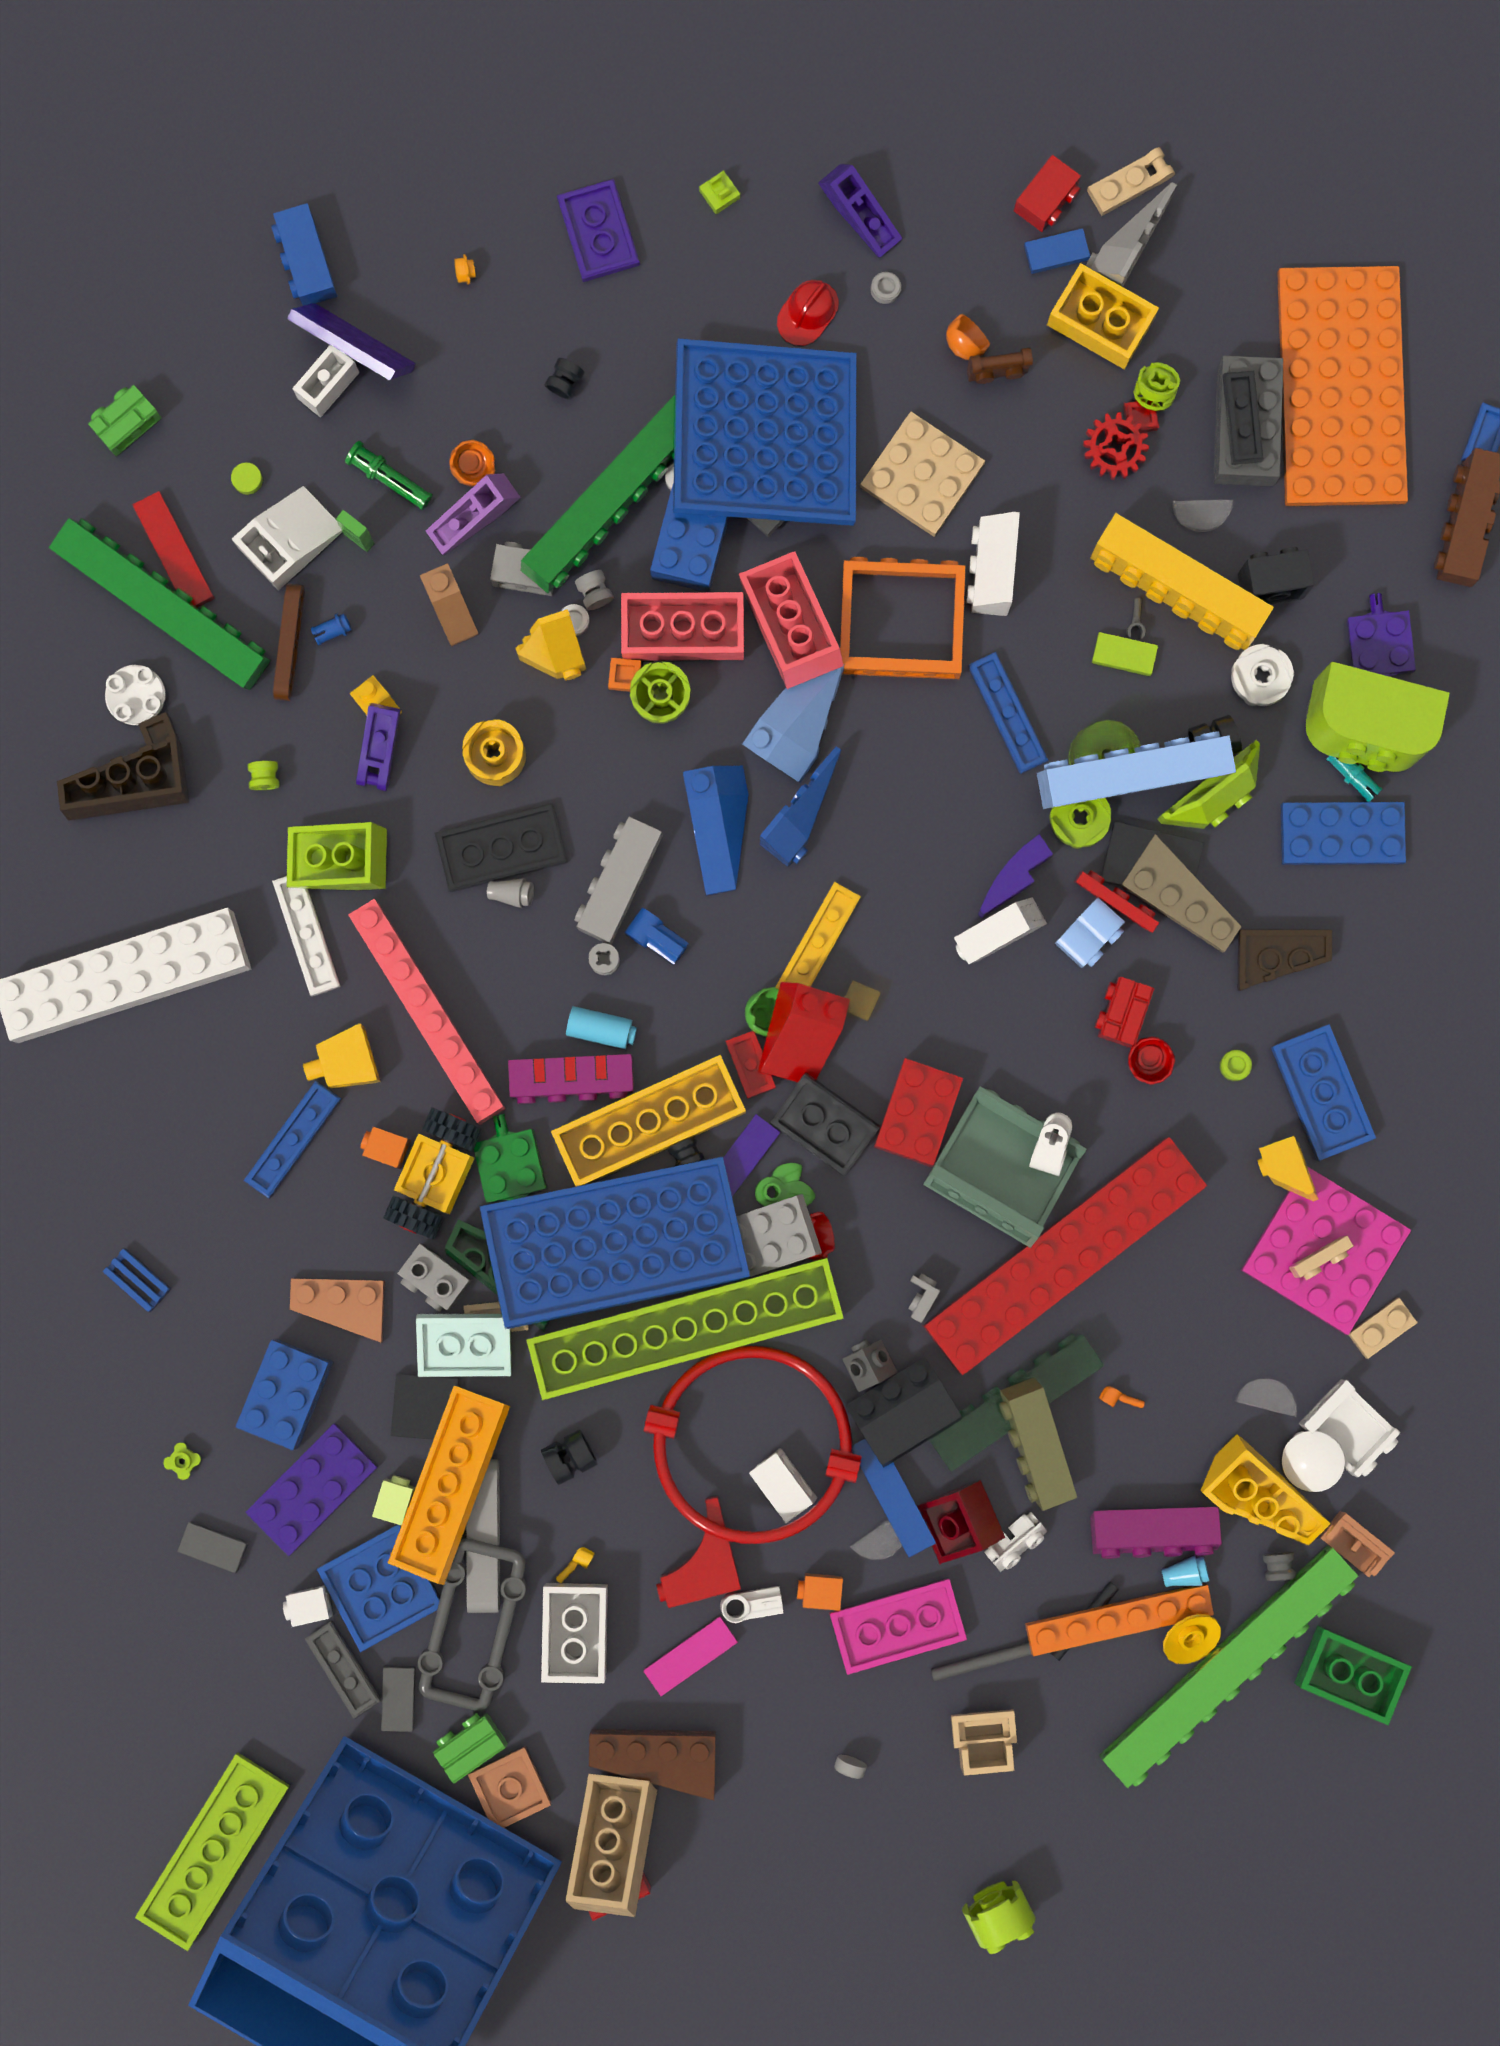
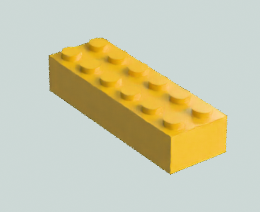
(1180, 583)
(648, 1121)

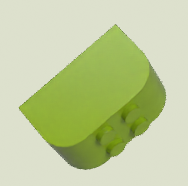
(1374, 718)

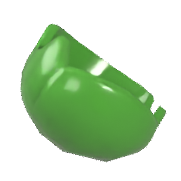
(760, 1010)

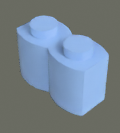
(1090, 932)

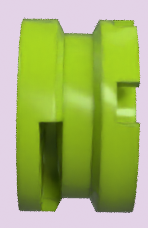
(1157, 384)

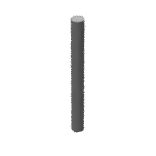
(981, 1661)

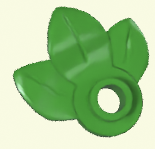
(786, 1184)

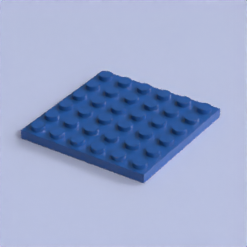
(765, 432)

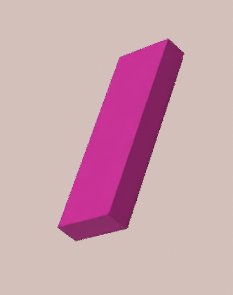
(690, 1656)

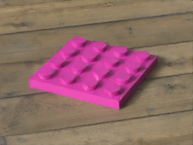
(1304, 1227)

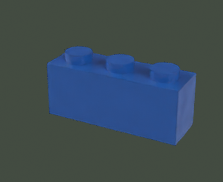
(303, 255)

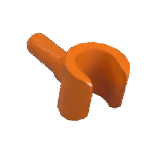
(1111, 1396)

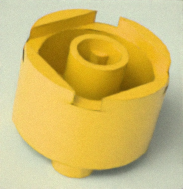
(488, 735)

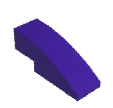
(1015, 875)

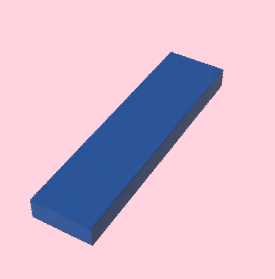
(1008, 713)
(292, 1139)
(895, 1501)

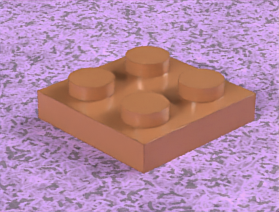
(510, 1788)

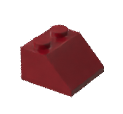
(961, 1522)

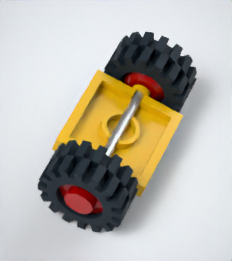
(433, 1174)

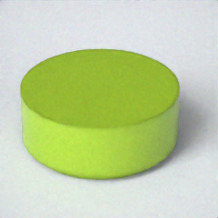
(246, 478)
(1235, 1065)

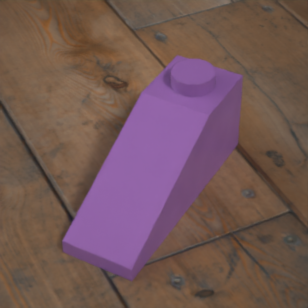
(473, 512)

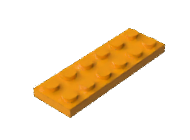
(448, 1485)

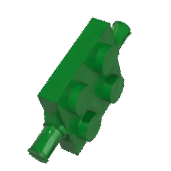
(509, 1163)

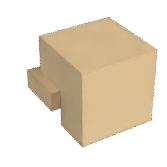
(985, 1741)

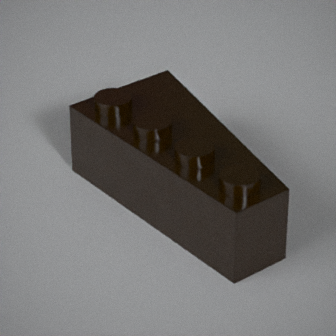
(127, 783)

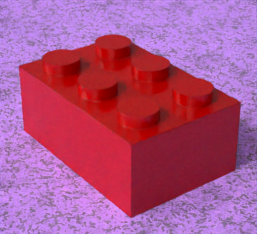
(918, 1112)

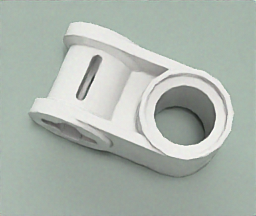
(1051, 1147)

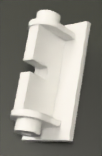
(1026, 1536)

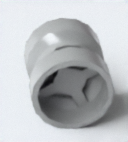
(594, 590)

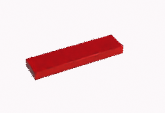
(172, 548)

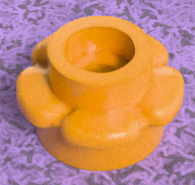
(464, 269)

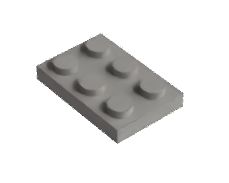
(777, 1235)

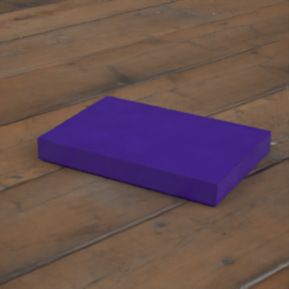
(598, 230)

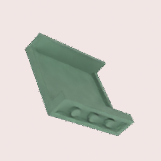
(990, 1172)

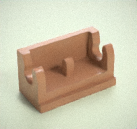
(1356, 1544)

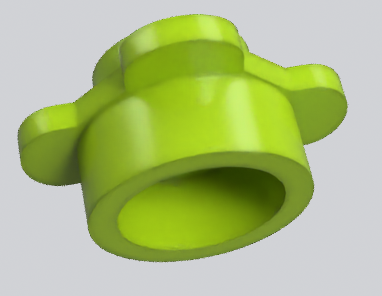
(191, 1460)

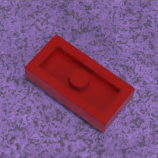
(746, 1057)

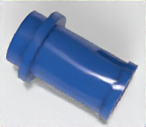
(332, 628)

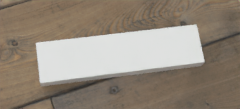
(307, 938)

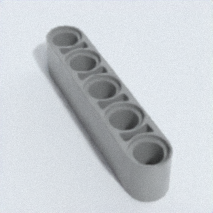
(484, 1526)

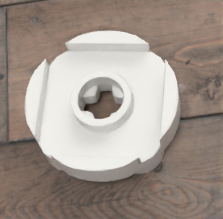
(1267, 659)

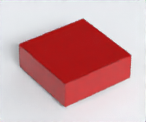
(1143, 415)

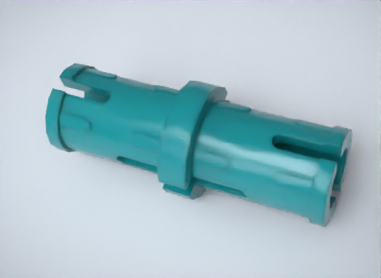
(1357, 777)

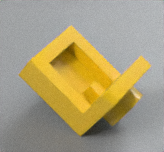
(372, 692)

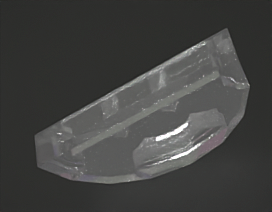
(1202, 514)
(1268, 1395)
(878, 1543)

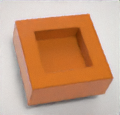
(622, 673)

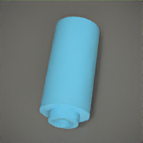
(600, 1027)

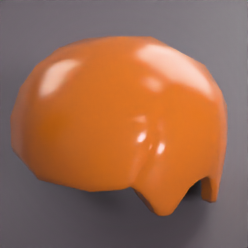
(966, 338)
(471, 462)

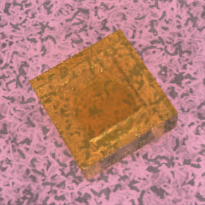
(861, 1000)

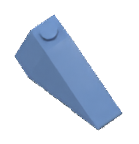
(794, 724)

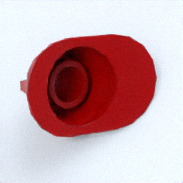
(807, 312)

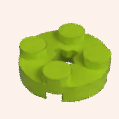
(1078, 834)

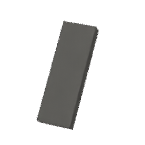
(343, 1669)

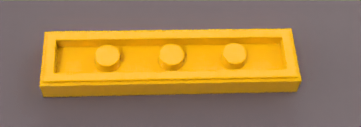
(820, 936)

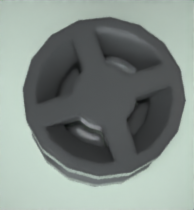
(1279, 1566)

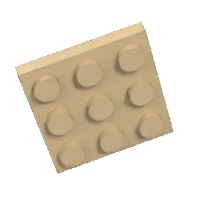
(922, 474)

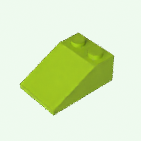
(337, 856)

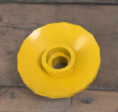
(1191, 1639)

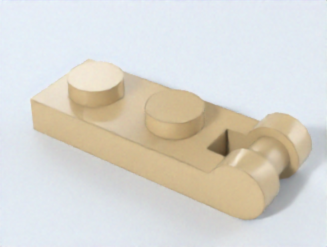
(1130, 182)

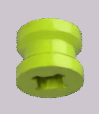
(263, 775)

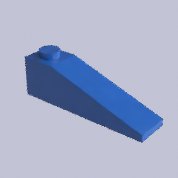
(718, 815)
(793, 825)

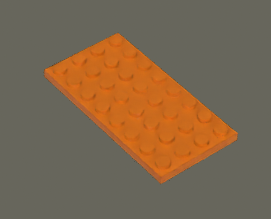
(1342, 386)

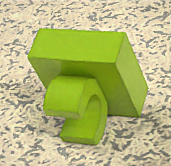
(719, 192)

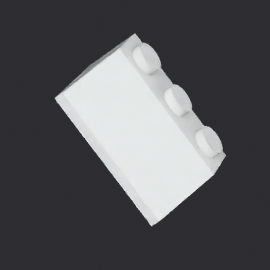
(993, 564)

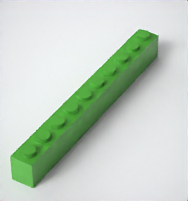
(1228, 1666)

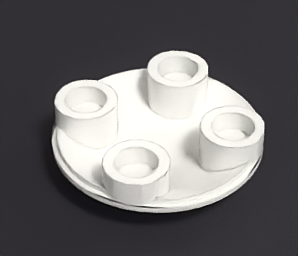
(134, 694)
(1313, 1461)

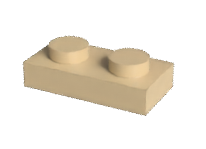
(1331, 1252)
(1382, 1328)

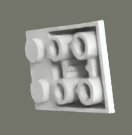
(287, 536)

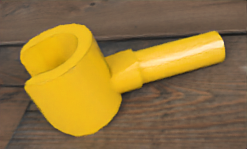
(582, 1557)

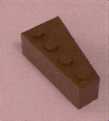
(1469, 518)
(663, 1757)

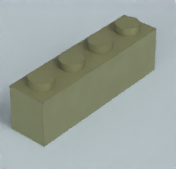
(1037, 1444)

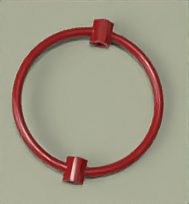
(664, 1423)

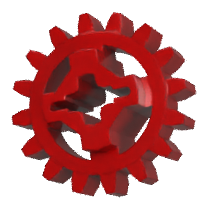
(1112, 433)

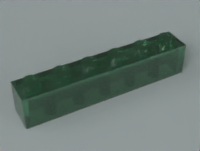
(985, 1422)

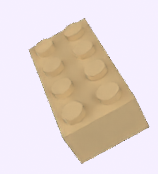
(611, 1845)

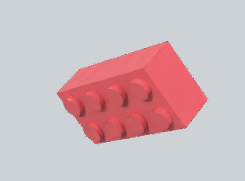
(791, 620)
(682, 626)

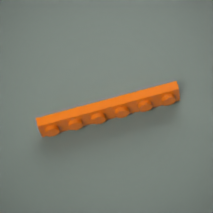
(1117, 1619)

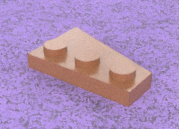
(342, 1303)

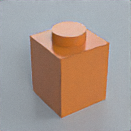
(385, 1147)
(820, 1591)

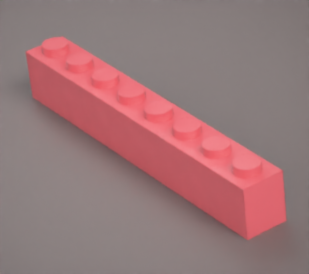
(427, 1011)

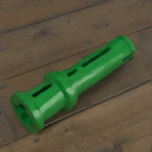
(378, 464)

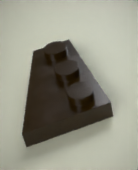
(1278, 952)

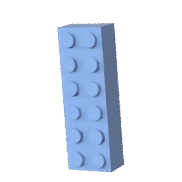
(1135, 772)

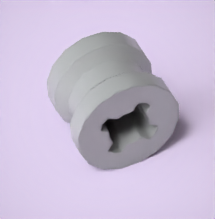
(607, 963)

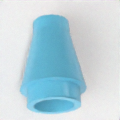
(1186, 1573)

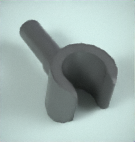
(1136, 619)

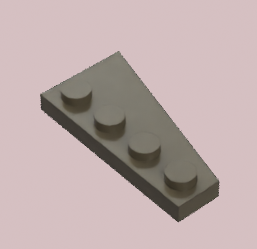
(1175, 892)

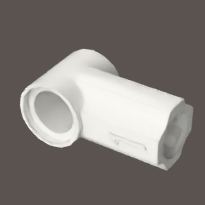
(755, 1604)

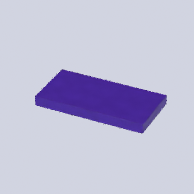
(351, 341)

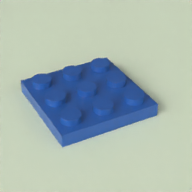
(375, 1595)

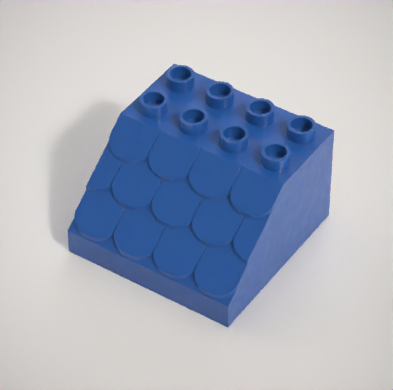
(374, 1917)

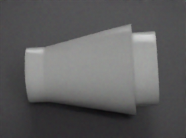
(512, 892)

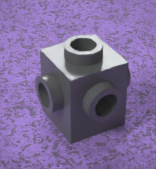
(869, 1364)

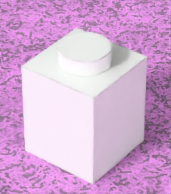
(308, 1606)

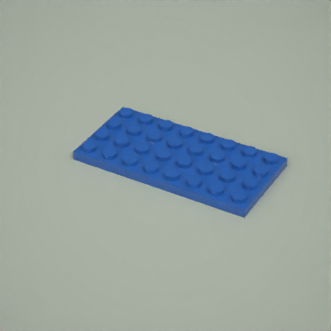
(614, 1242)

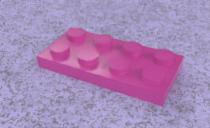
(898, 1626)

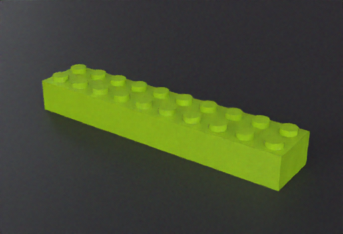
(684, 1329)

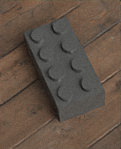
(1269, 397)

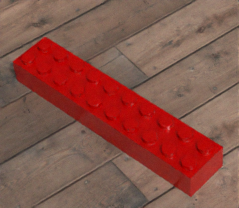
(1064, 1255)

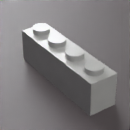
(619, 880)

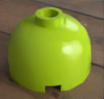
(660, 692)

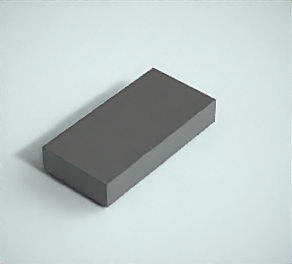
(212, 1547)
(398, 1699)

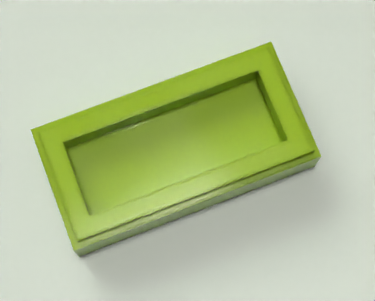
(1124, 654)

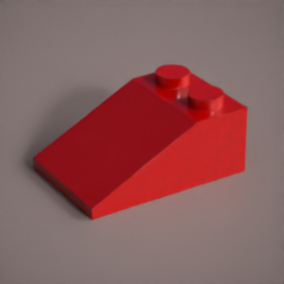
(802, 1031)

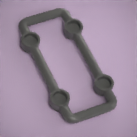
(491, 1674)

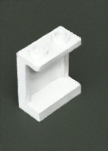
(1354, 1425)

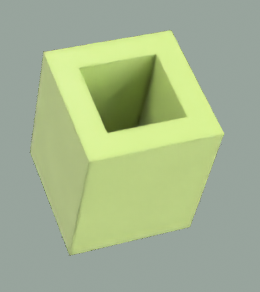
(394, 1500)

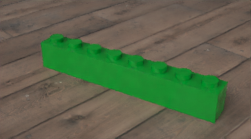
(603, 503)
(160, 603)

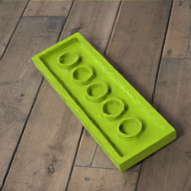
(212, 1851)

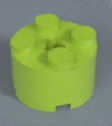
(999, 1916)

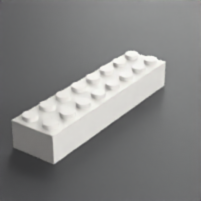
(122, 975)

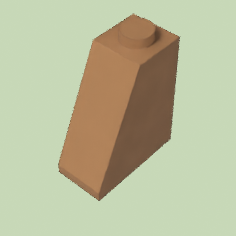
(449, 604)

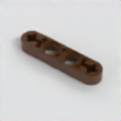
(288, 642)

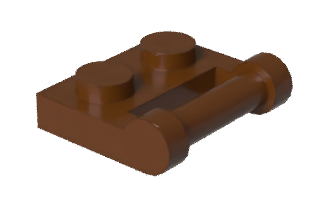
(1011, 365)

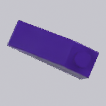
(860, 208)

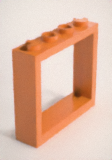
(903, 667)

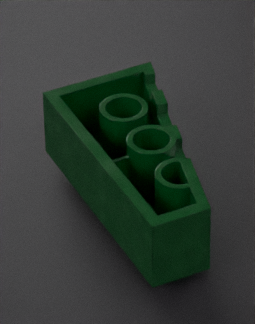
(470, 1250)

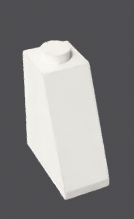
(999, 930)

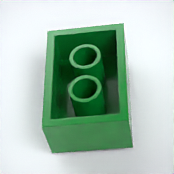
(1352, 1675)

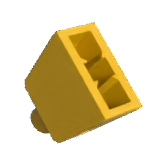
(344, 1060)

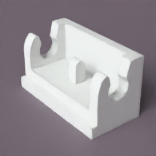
(783, 1485)

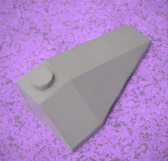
(1125, 247)

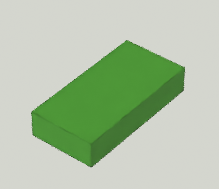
(355, 531)

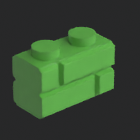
(124, 419)
(470, 1747)

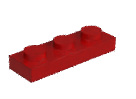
(1117, 899)

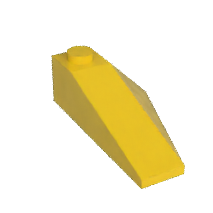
(553, 647)
(1249, 1486)

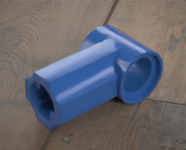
(650, 932)

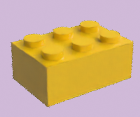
(1102, 316)

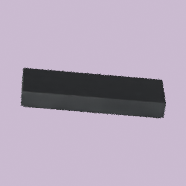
(1242, 417)

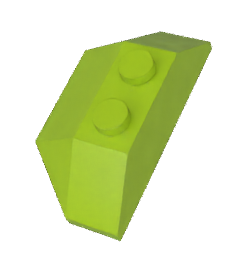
(1216, 795)

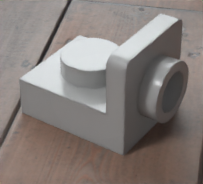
(922, 1303)

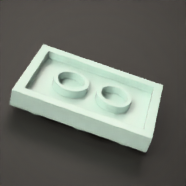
(462, 1345)

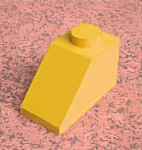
(1287, 1167)

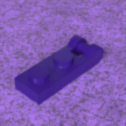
(378, 745)

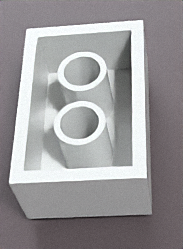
(574, 1633)

